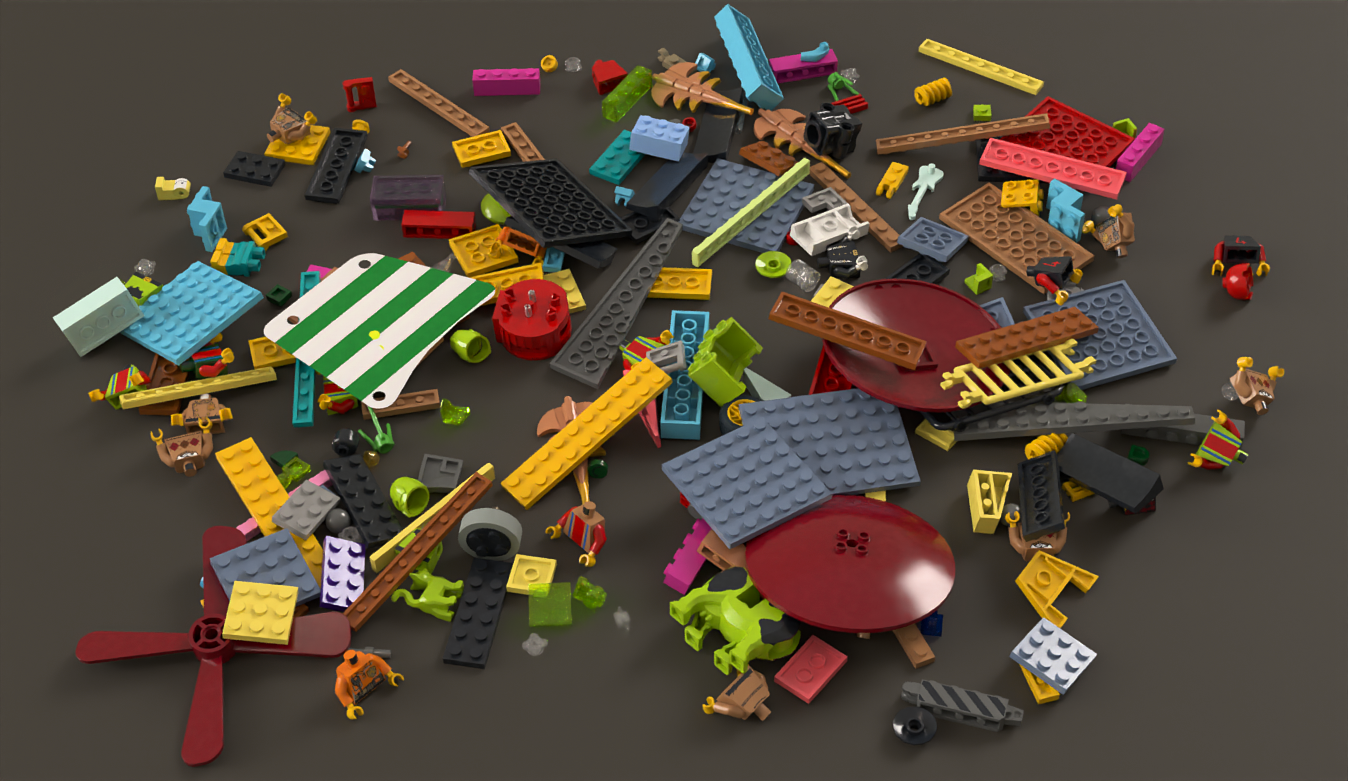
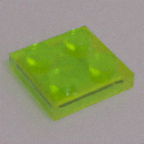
(550, 604)

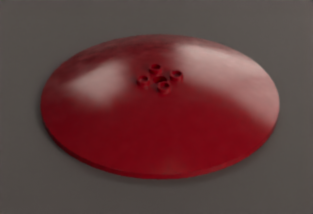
(923, 313)
(883, 583)

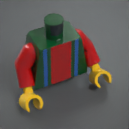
(209, 360)

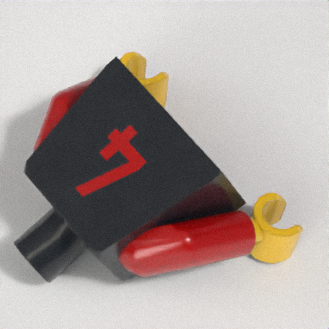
(1239, 250)
(1054, 274)

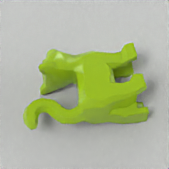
(433, 598)

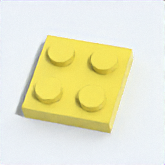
(530, 571)

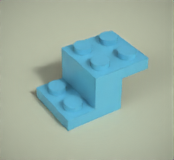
(1065, 209)
(207, 218)

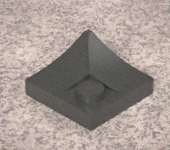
(440, 473)

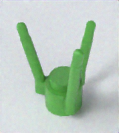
(837, 82)
(383, 442)

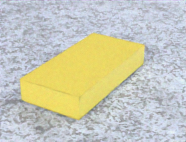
(943, 439)

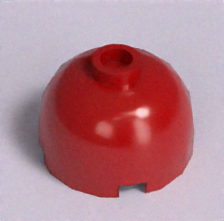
(1239, 281)

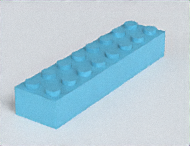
(748, 58)
(684, 398)

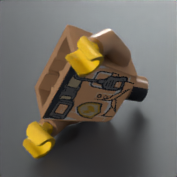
(288, 124)
(1113, 232)

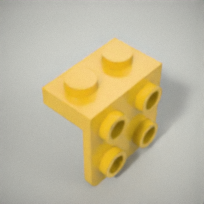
(1023, 194)

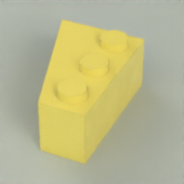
(987, 498)

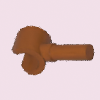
(403, 151)

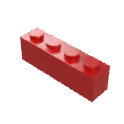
(437, 224)

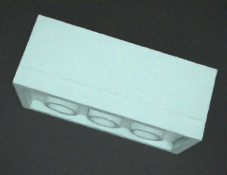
(98, 316)

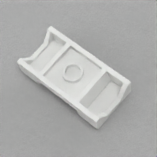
(823, 229)

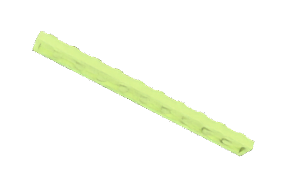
(750, 212)

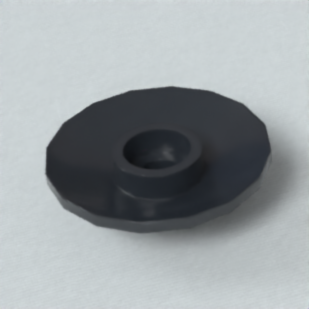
(918, 719)

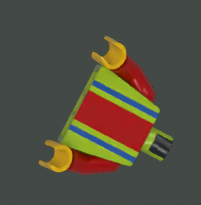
(636, 351)
(123, 382)
(336, 399)
(1219, 445)

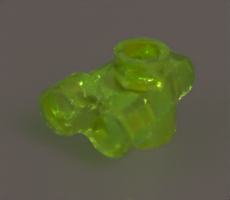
(591, 594)

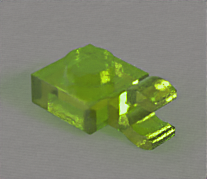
(295, 470)

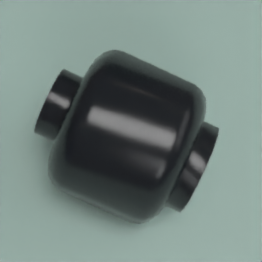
(345, 442)

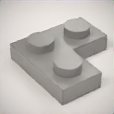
(823, 199)

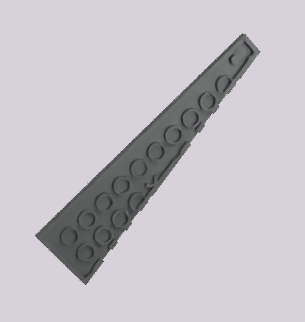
(598, 338)
(1070, 418)

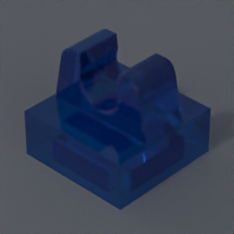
(932, 625)

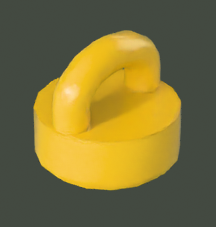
(360, 125)

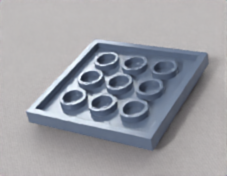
(267, 561)

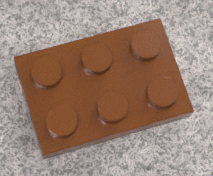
(768, 157)

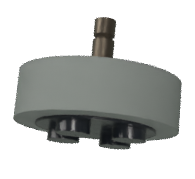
(490, 534)

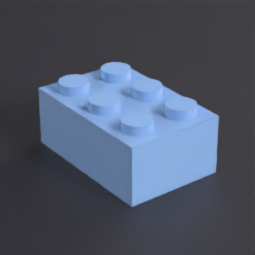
(659, 138)

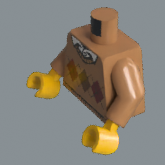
(1254, 387)
(186, 451)
(1048, 544)

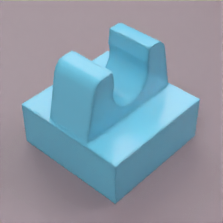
(705, 63)
(365, 162)
(623, 194)

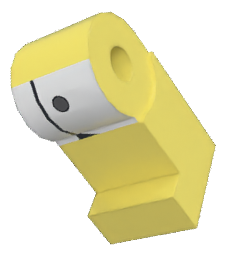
(172, 188)

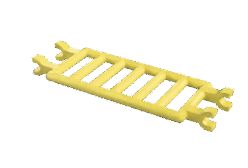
(978, 395)

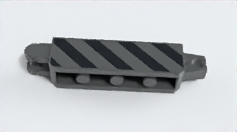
(962, 705)

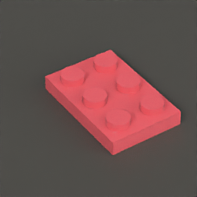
(810, 669)

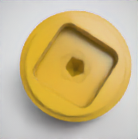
(549, 63)

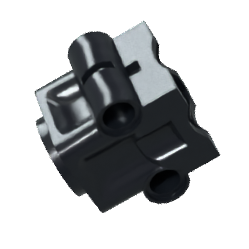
(832, 130)

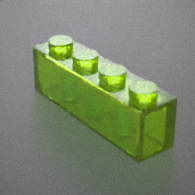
(627, 93)

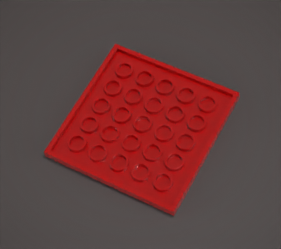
(1073, 135)

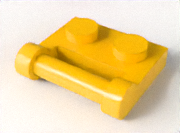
(268, 227)

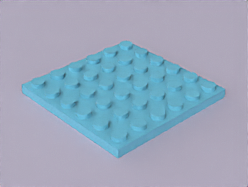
(191, 312)

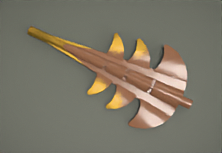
(676, 83)
(781, 123)
(558, 419)

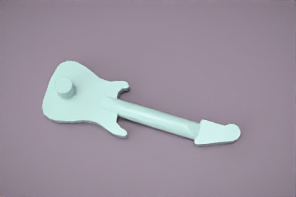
(928, 178)

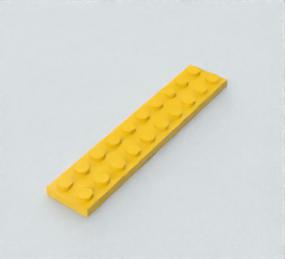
(586, 433)
(264, 496)

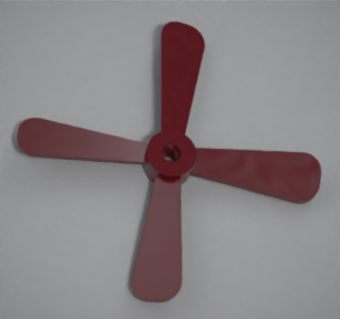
(310, 636)

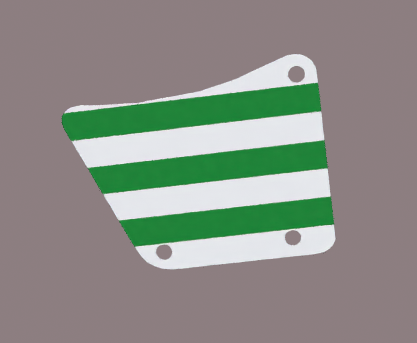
(397, 298)

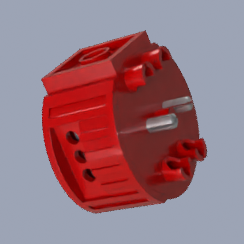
(532, 319)

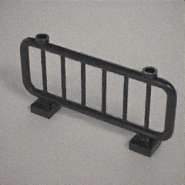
(961, 424)

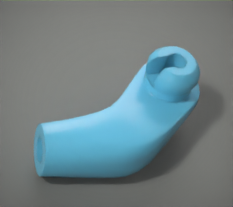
(817, 54)

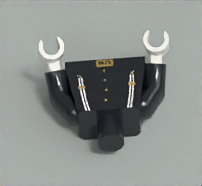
(843, 257)

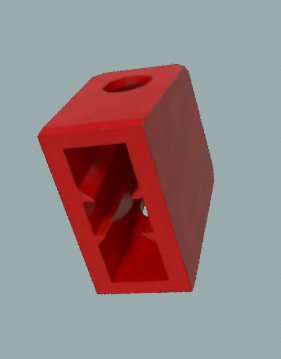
(607, 75)

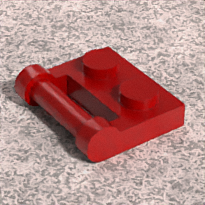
(365, 94)

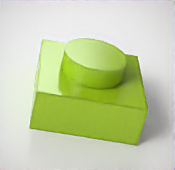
(982, 112)

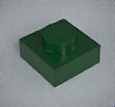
(278, 295)

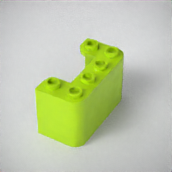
(722, 361)

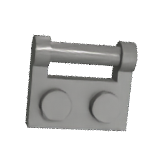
(668, 354)

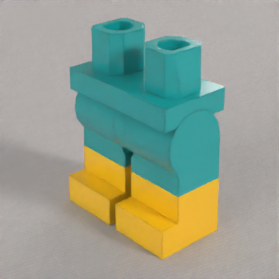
(237, 257)

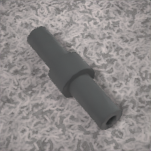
(383, 653)

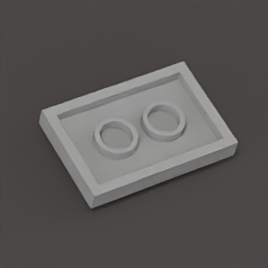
(305, 509)

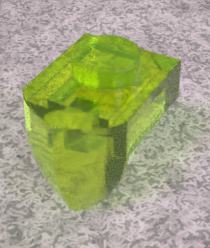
(1072, 394)
(453, 414)

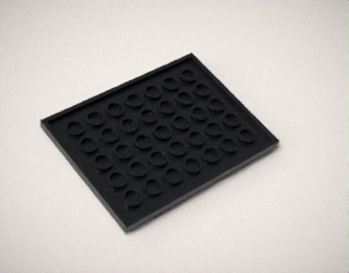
(550, 202)

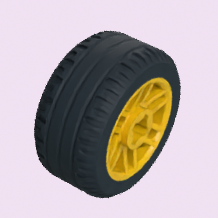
(729, 414)

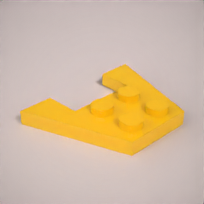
(1046, 578)

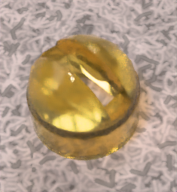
(371, 458)

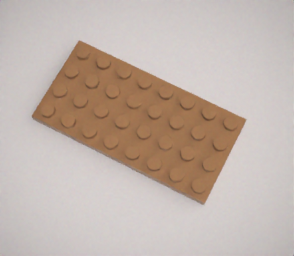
(1011, 234)

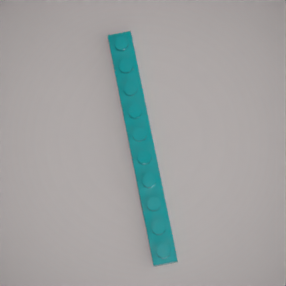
(305, 375)

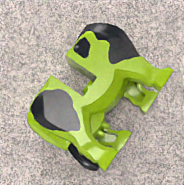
(734, 607)

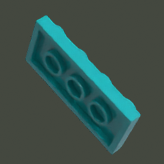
(617, 160)

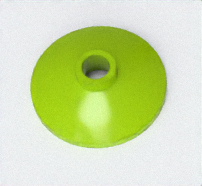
(772, 264)

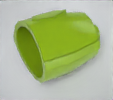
(468, 343)
(409, 494)

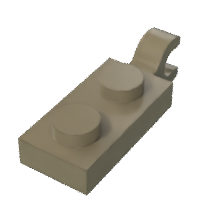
(668, 61)

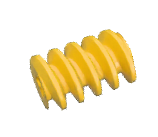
(933, 92)
(1045, 444)

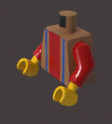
(583, 527)

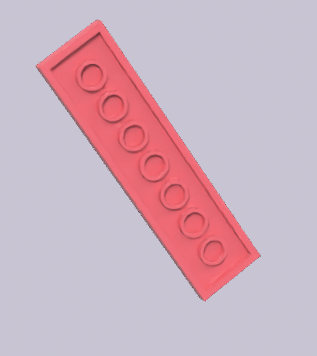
(1047, 166)

